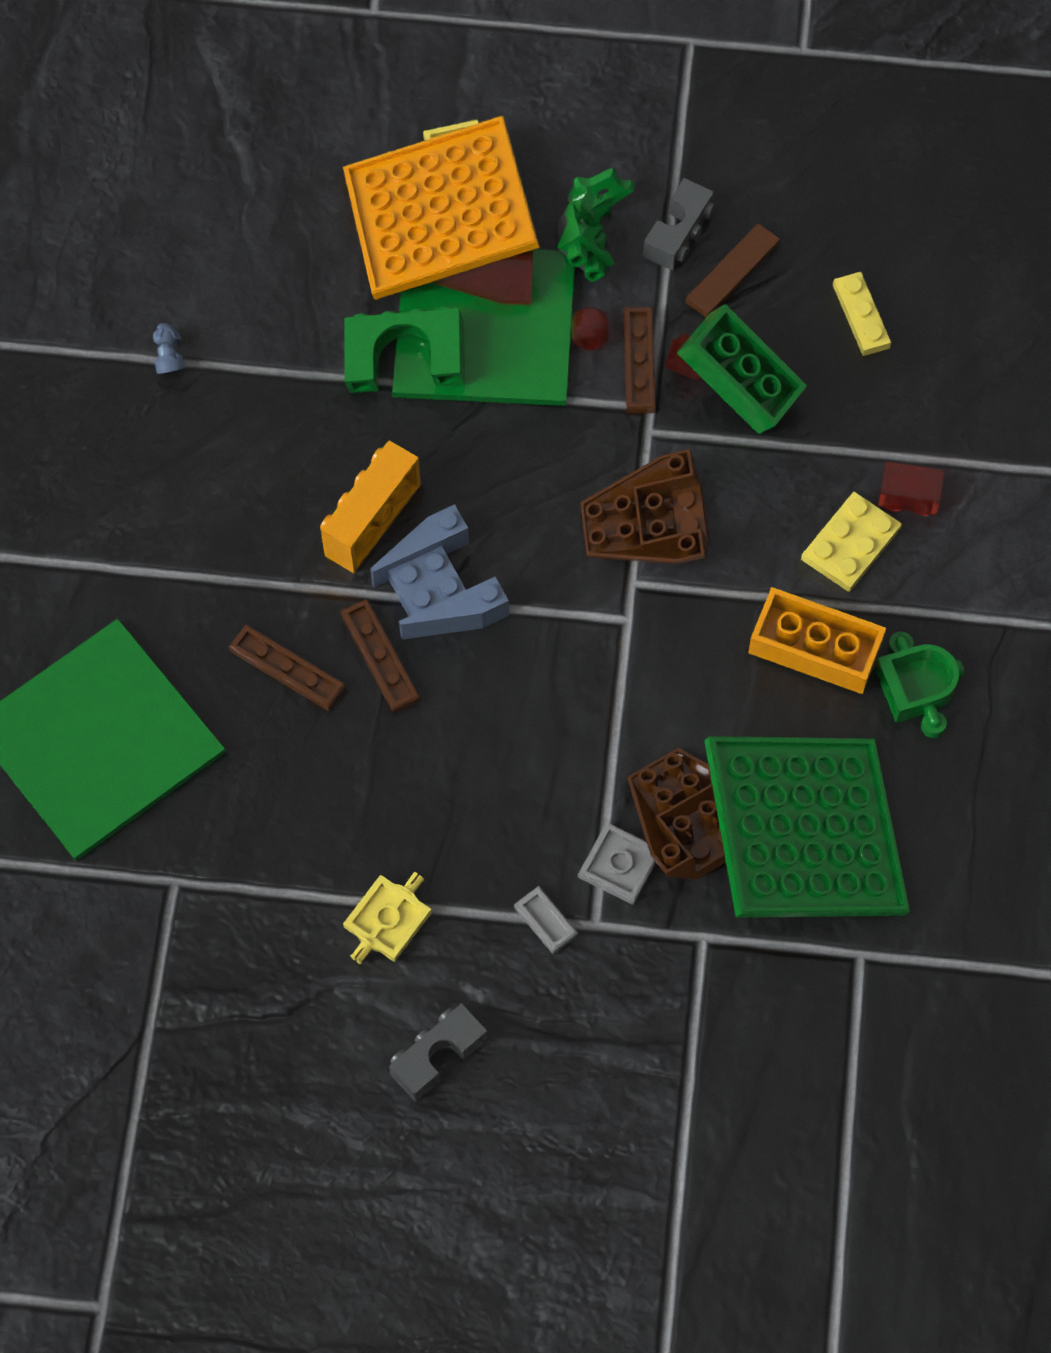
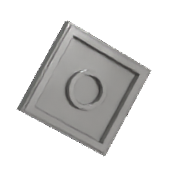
(618, 864)

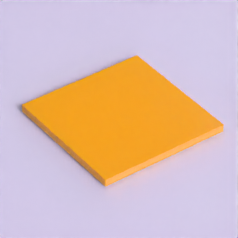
(439, 207)

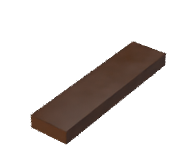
(732, 270)
(639, 360)
(380, 656)
(287, 667)

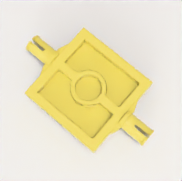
(387, 918)

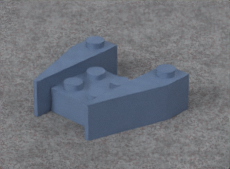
(430, 584)

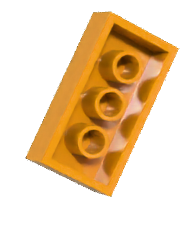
(370, 506)
(816, 640)

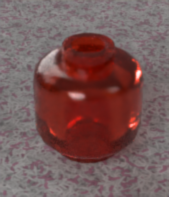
(590, 328)

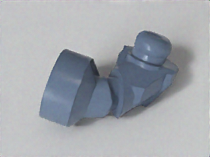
(166, 339)

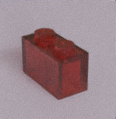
(911, 488)

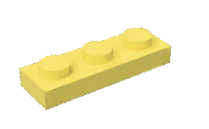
(861, 314)

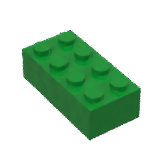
(742, 369)

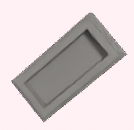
(545, 920)

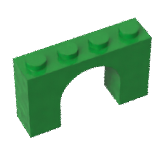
(368, 335)

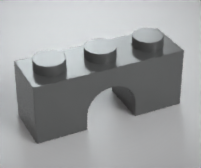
(670, 243)
(455, 1031)

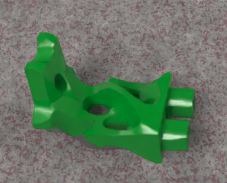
(580, 227)

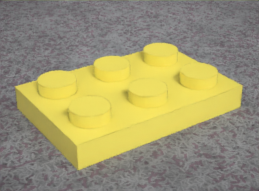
(851, 541)

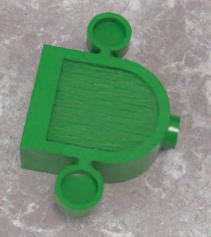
(918, 681)

